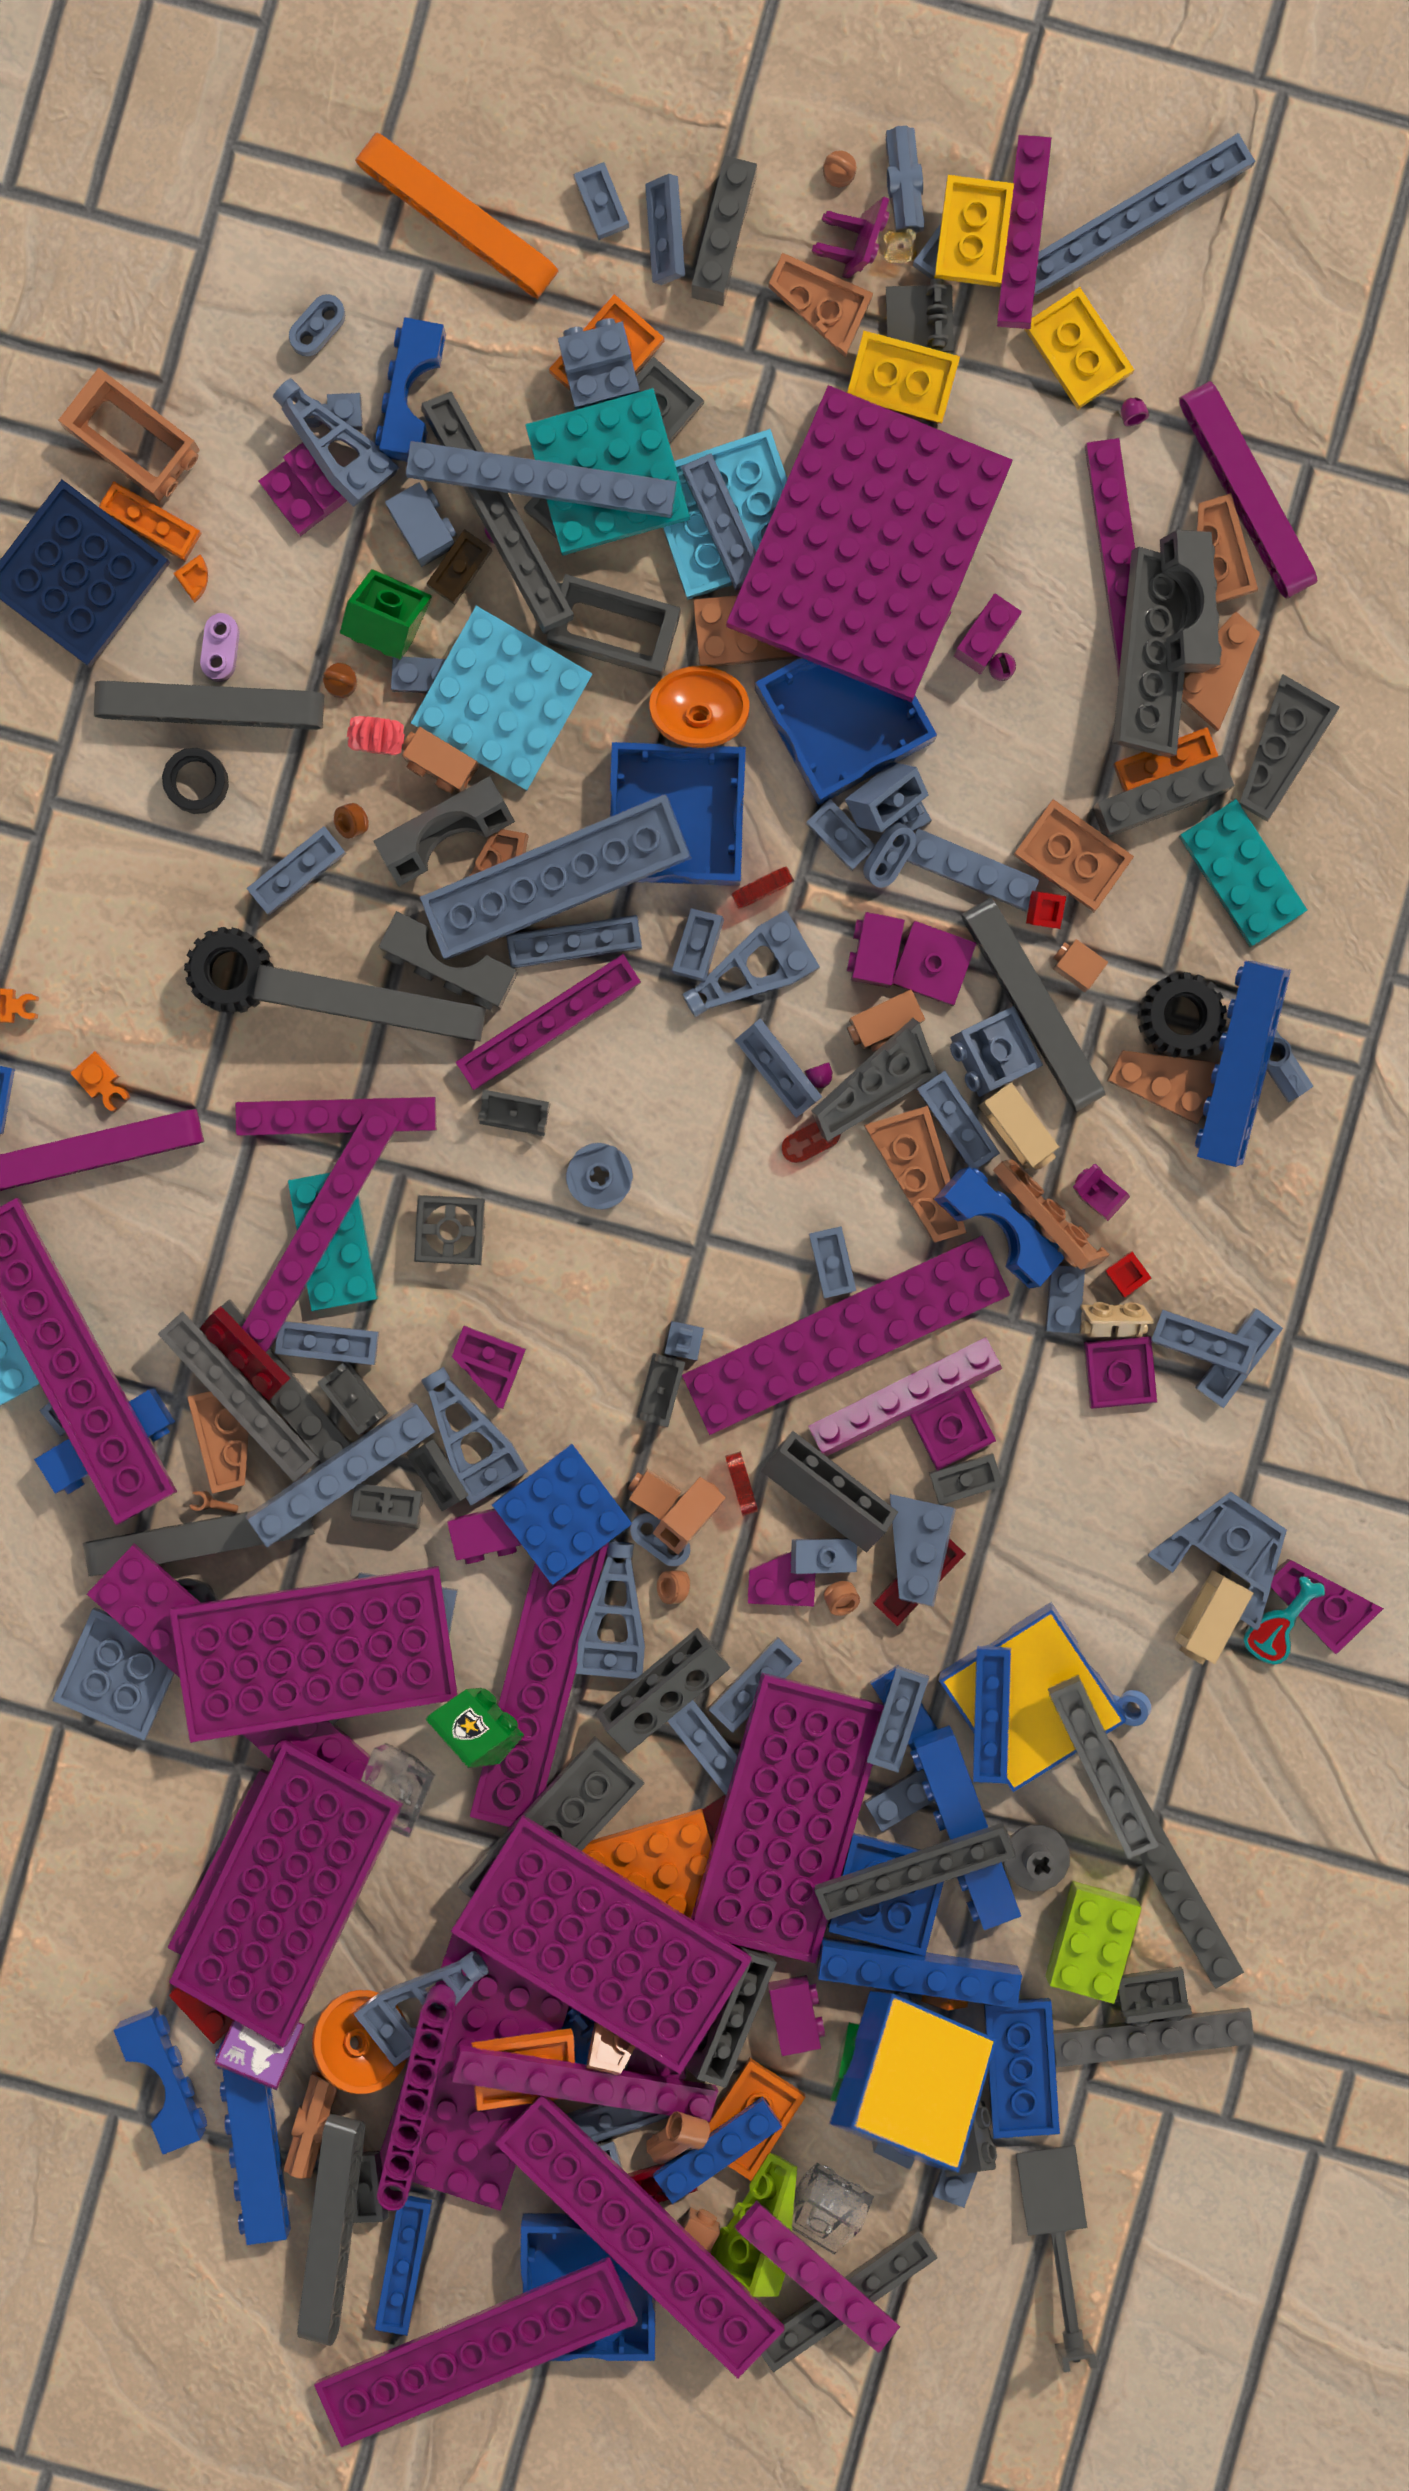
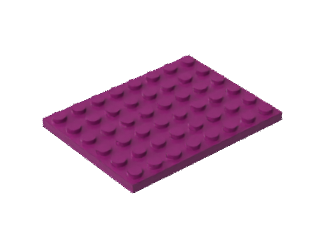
(869, 543)

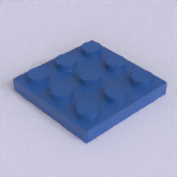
(561, 1514)
(894, 1923)

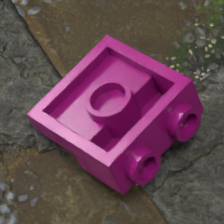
(301, 490)

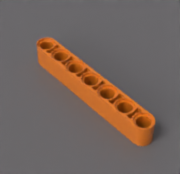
(456, 215)

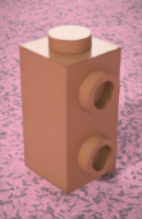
(438, 759)
(879, 1023)
(689, 1515)

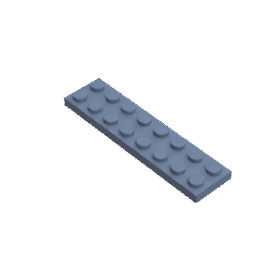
(555, 877)

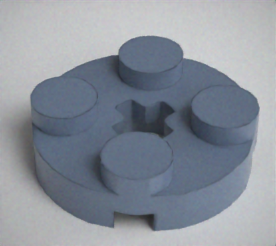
(582, 1167)

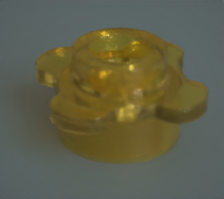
(903, 254)

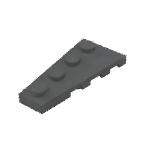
(1289, 737)
(882, 1079)

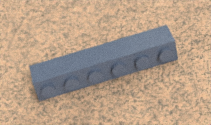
(339, 1474)

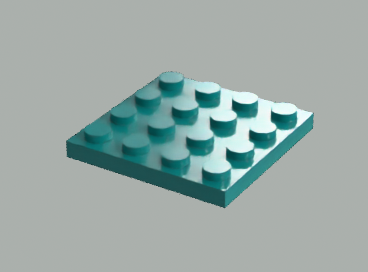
(614, 437)

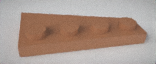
(917, 1162)
(1050, 1215)

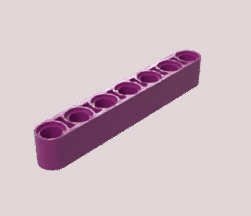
(1249, 489)
(100, 1149)
(414, 2112)

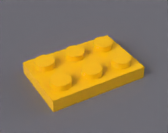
(974, 230)
(1079, 348)
(903, 376)

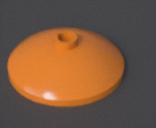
(699, 706)
(346, 2068)

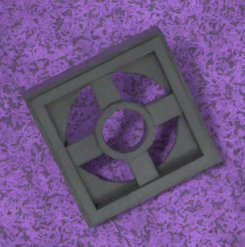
(476, 1210)

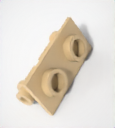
(1129, 1319)

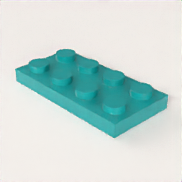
(1243, 873)
(346, 1267)

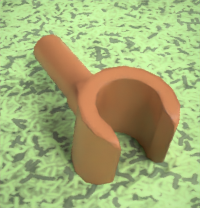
(212, 1503)

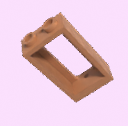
(104, 388)

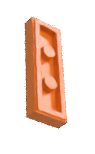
(150, 521)
(1149, 767)

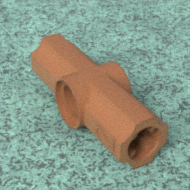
(309, 2127)

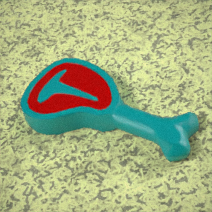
(1272, 1639)

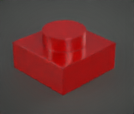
(1046, 909)
(1127, 1274)

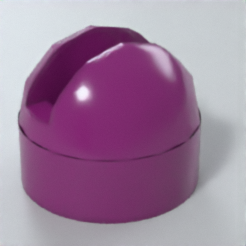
(1134, 411)
(996, 669)
(820, 1075)

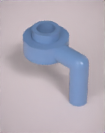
(1134, 1716)

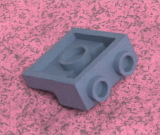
(598, 363)
(995, 1051)

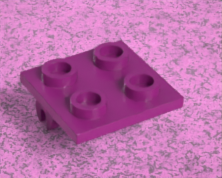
(867, 227)

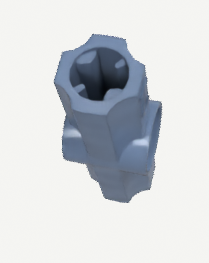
(904, 179)
(1287, 1072)

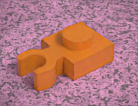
(10, 1006)
(98, 1077)

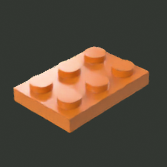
(641, 336)
(547, 2045)
(747, 2088)

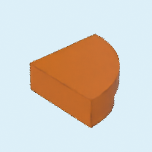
(193, 577)
(944, 2003)

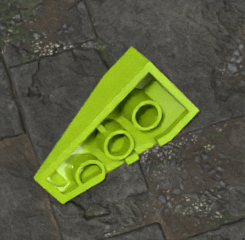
(775, 2190)

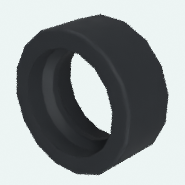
(182, 758)

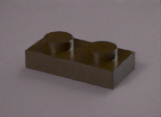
(459, 567)

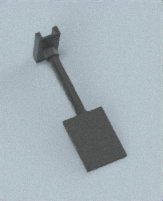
(1053, 2206)

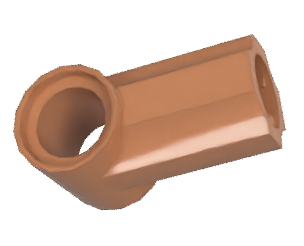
(680, 2133)

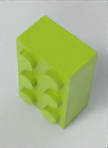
(1093, 1942)

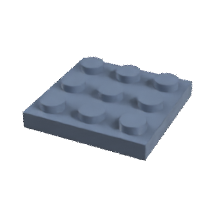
(114, 1678)

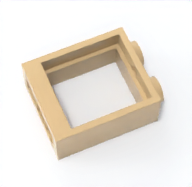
(1019, 1127)
(1212, 1618)

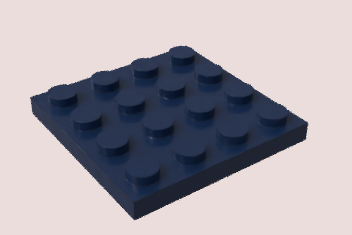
(77, 573)

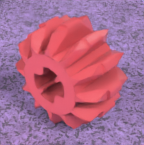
(375, 735)

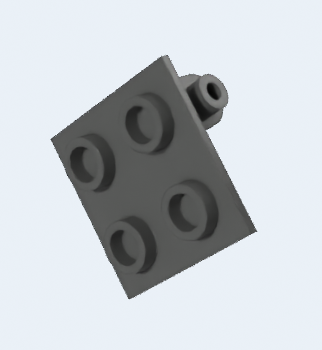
(921, 315)

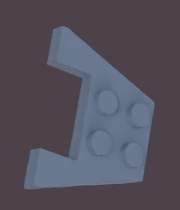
(1236, 1538)

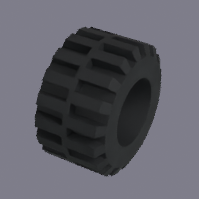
(202, 961)
(1208, 1005)

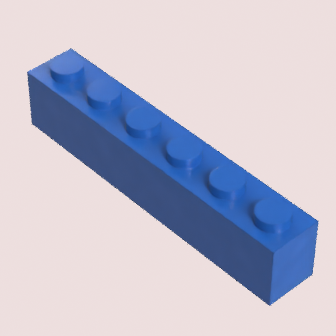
(1243, 1063)
(961, 1815)
(918, 1974)
(256, 2158)

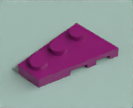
(1333, 1617)

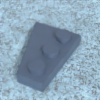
(920, 1545)

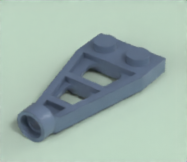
(361, 475)
(787, 947)
(489, 1473)
(609, 1657)
(386, 2023)

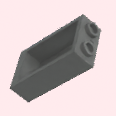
(623, 603)

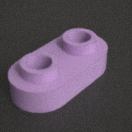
(221, 646)

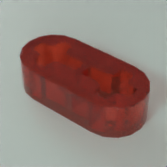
(762, 887)
(809, 1151)
(741, 1483)

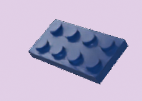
(1022, 2069)

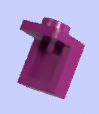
(1100, 1191)

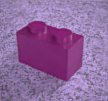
(987, 633)
(876, 949)
(481, 1534)
(795, 2016)

